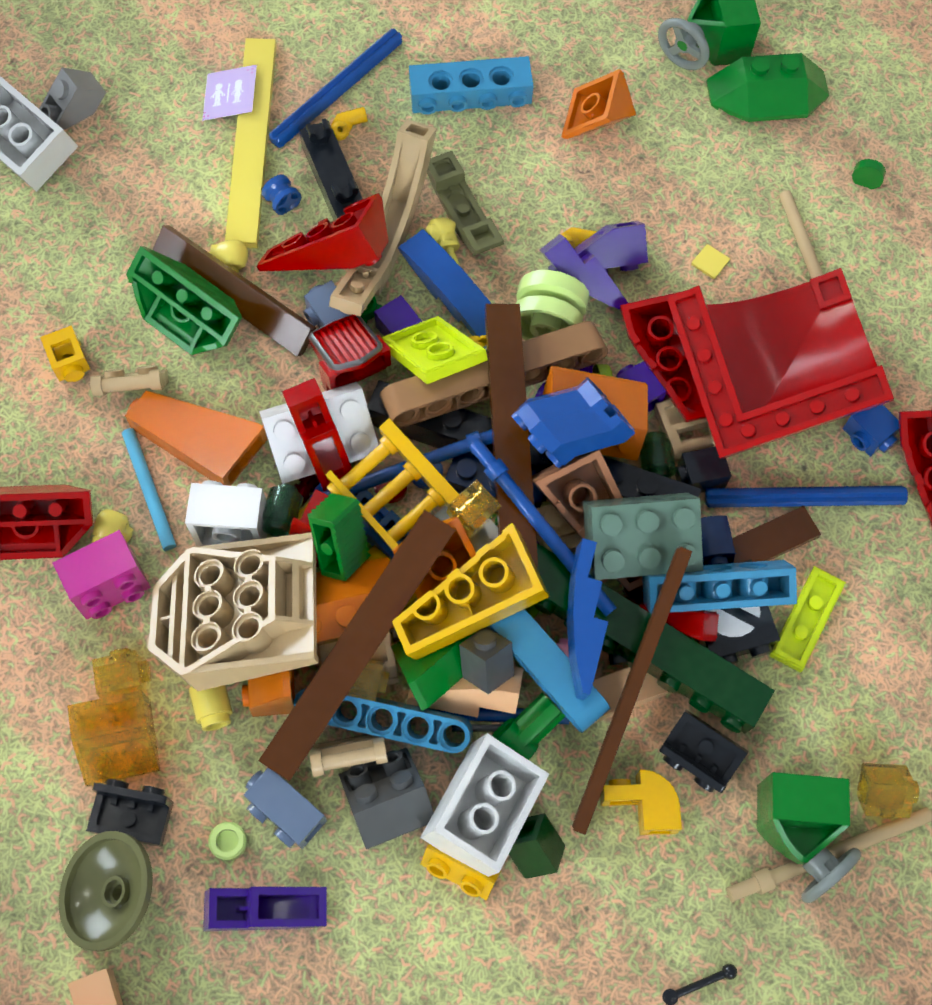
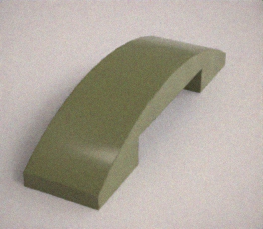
(460, 205)

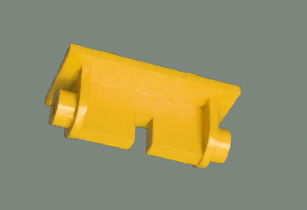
(469, 880)

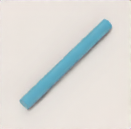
(149, 490)

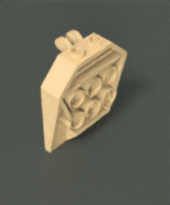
(237, 611)

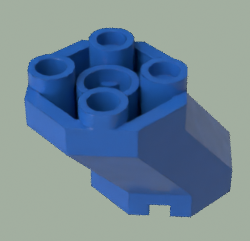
(572, 422)

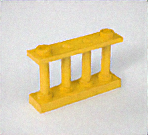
(415, 468)

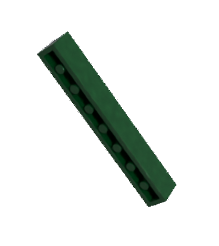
(678, 660)

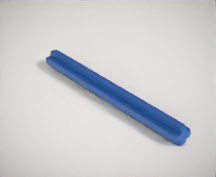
(335, 88)
(806, 496)

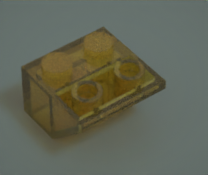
(114, 737)

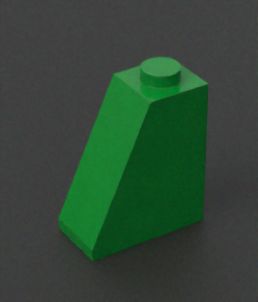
(432, 674)

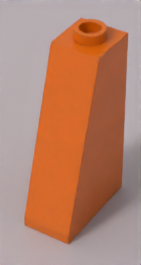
(198, 436)

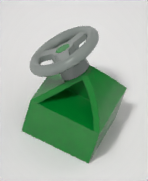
(713, 32)
(799, 821)

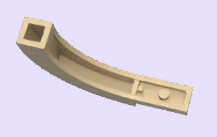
(400, 201)

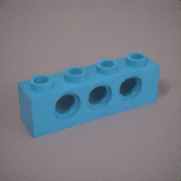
(470, 85)
(728, 586)

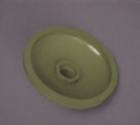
(105, 891)

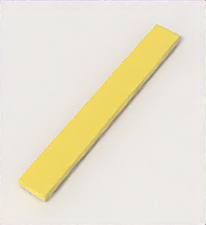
(251, 148)

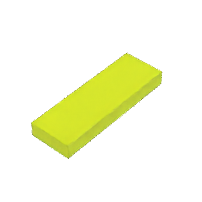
(807, 619)

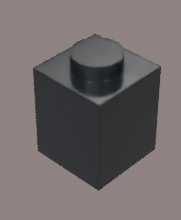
(703, 469)

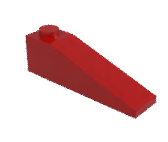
(342, 244)
(656, 339)
(916, 445)

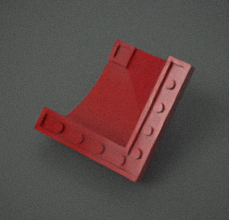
(778, 361)

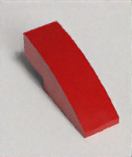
(317, 430)

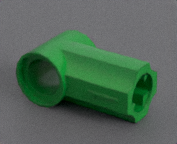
(529, 726)

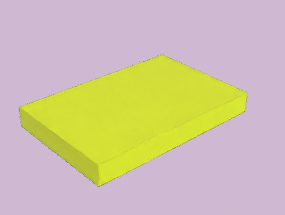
(434, 349)

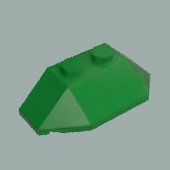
(769, 87)
(182, 303)

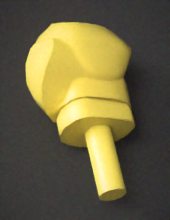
(443, 232)
(232, 253)
(109, 522)

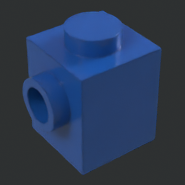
(873, 430)

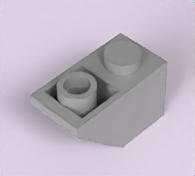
(72, 97)

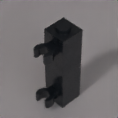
(329, 167)

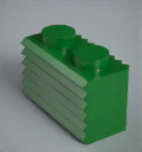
(339, 536)

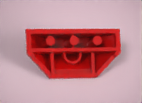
(42, 520)

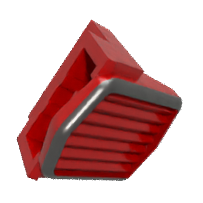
(348, 351)

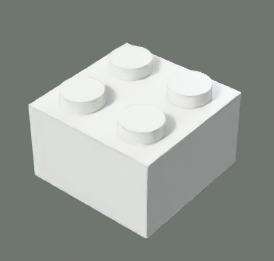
(225, 513)

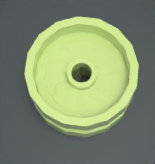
(550, 302)

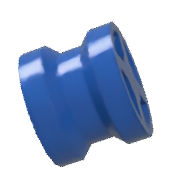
(281, 194)

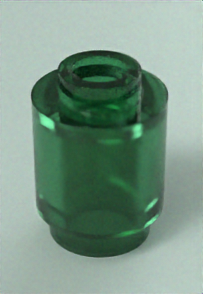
(658, 454)
(280, 509)

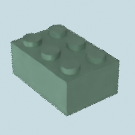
(642, 534)

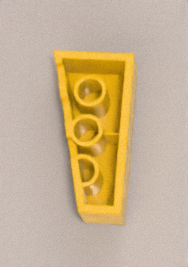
(478, 594)

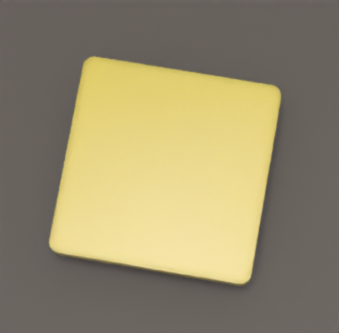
(710, 261)

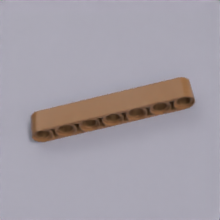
(415, 401)

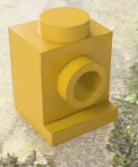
(65, 354)

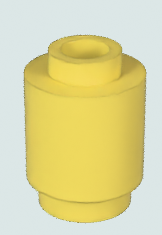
(211, 707)

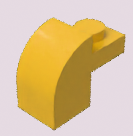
(656, 802)

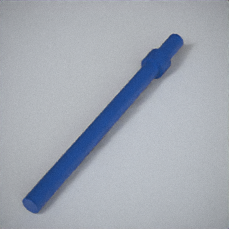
(434, 457)
(497, 472)

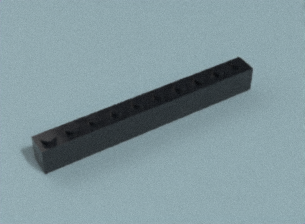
(456, 424)

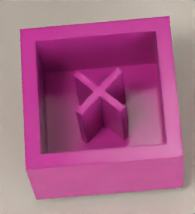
(102, 576)

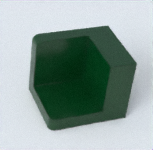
(537, 848)

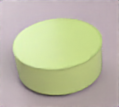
(227, 841)

